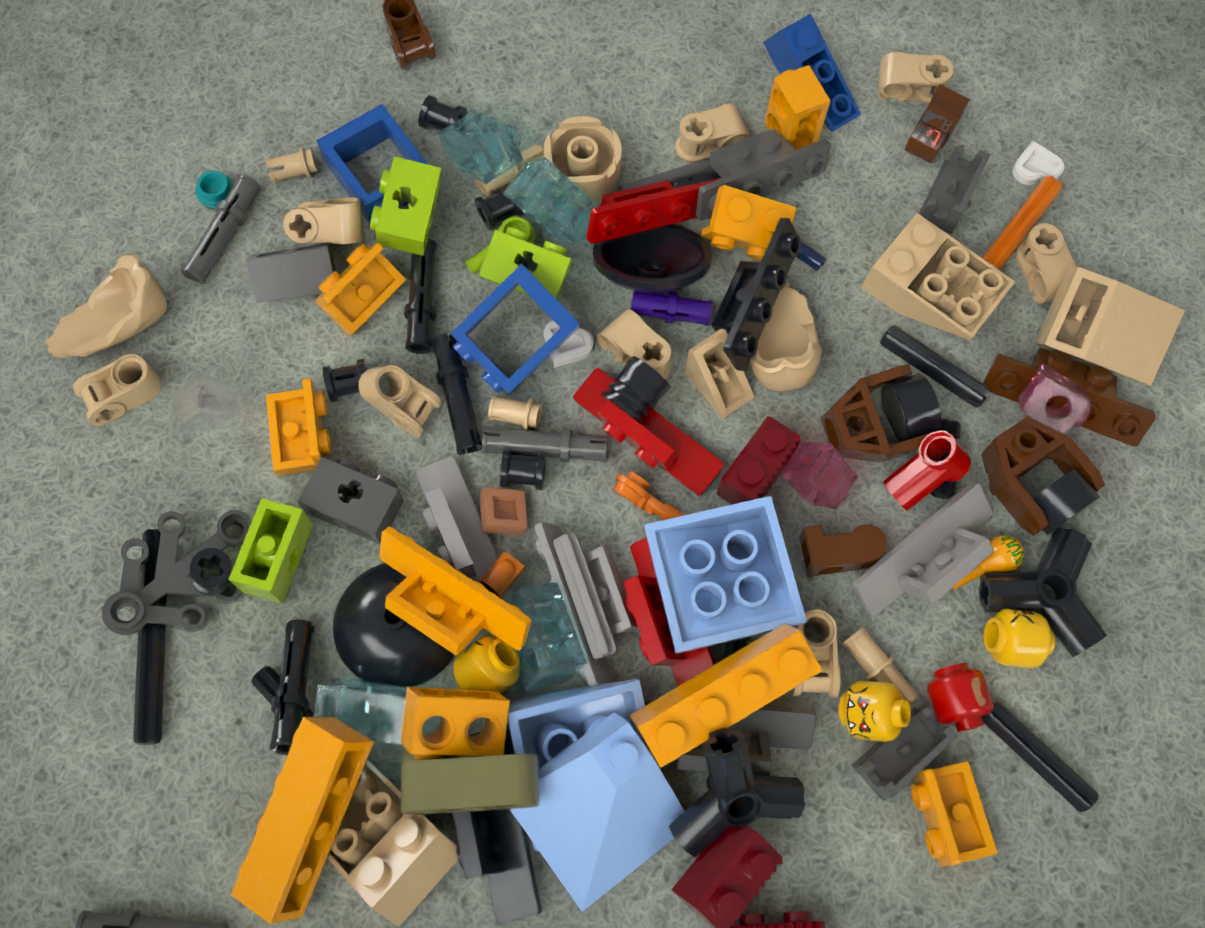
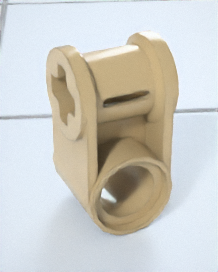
(911, 77)
(710, 131)
(331, 221)
(1043, 265)
(633, 337)
(115, 389)
(406, 401)
(826, 655)

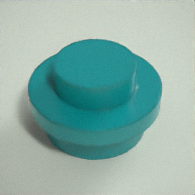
(212, 188)

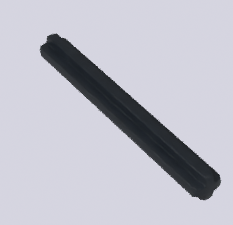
(150, 659)

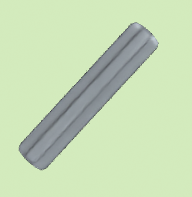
(585, 596)

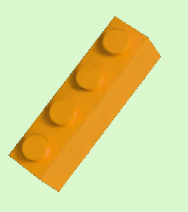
(725, 693)
(301, 819)

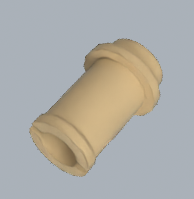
(294, 165)
(515, 411)

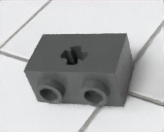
(366, 517)

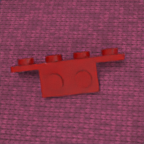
(642, 210)
(655, 439)
(647, 608)

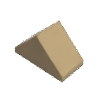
(716, 376)

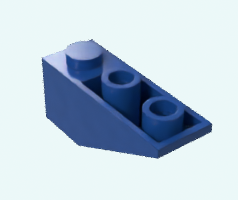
(803, 46)

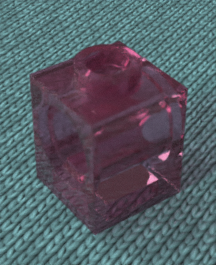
(1047, 385)
(819, 474)

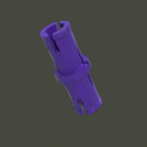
(672, 307)

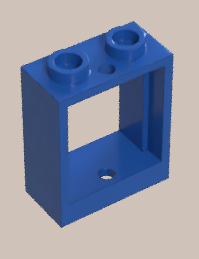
(356, 139)
(471, 351)

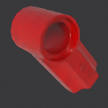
(926, 471)

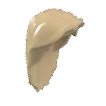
(114, 313)
(788, 345)

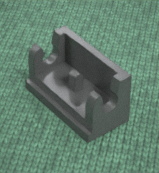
(953, 189)
(290, 272)
(894, 764)

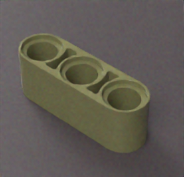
(470, 784)

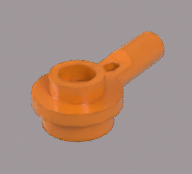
(635, 490)

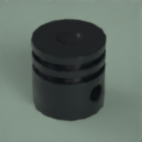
(636, 389)

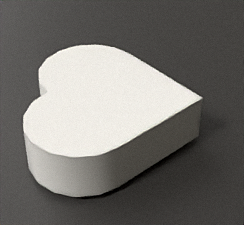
(1036, 164)
(575, 348)

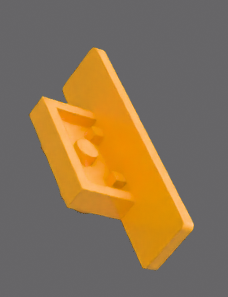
(445, 601)

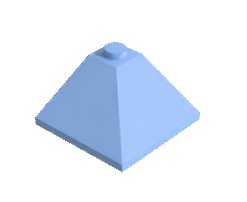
(724, 574)
(557, 719)
(600, 810)

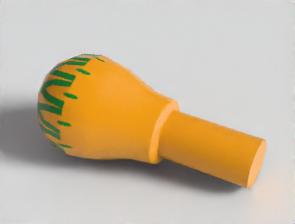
(1007, 557)

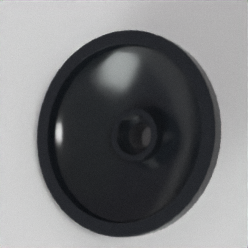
(654, 259)
(378, 649)

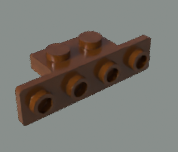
(1108, 414)

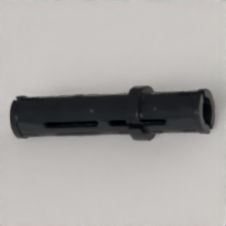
(420, 333)
(453, 379)
(291, 699)

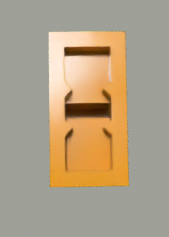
(797, 107)
(457, 712)

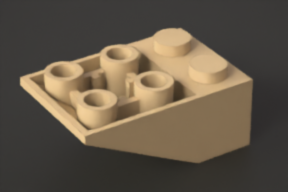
(936, 280)
(1109, 325)
(389, 854)

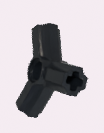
(1059, 570)
(734, 794)

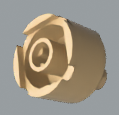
(586, 155)

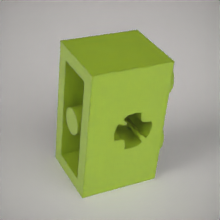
(410, 183)
(508, 249)
(271, 551)

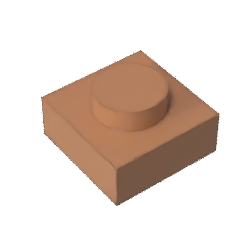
(503, 511)

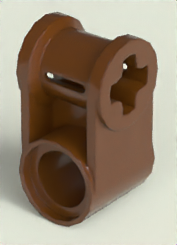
(407, 32)

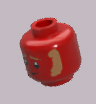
(960, 697)

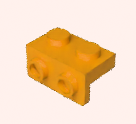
(744, 221)
(360, 288)
(297, 429)
(952, 814)

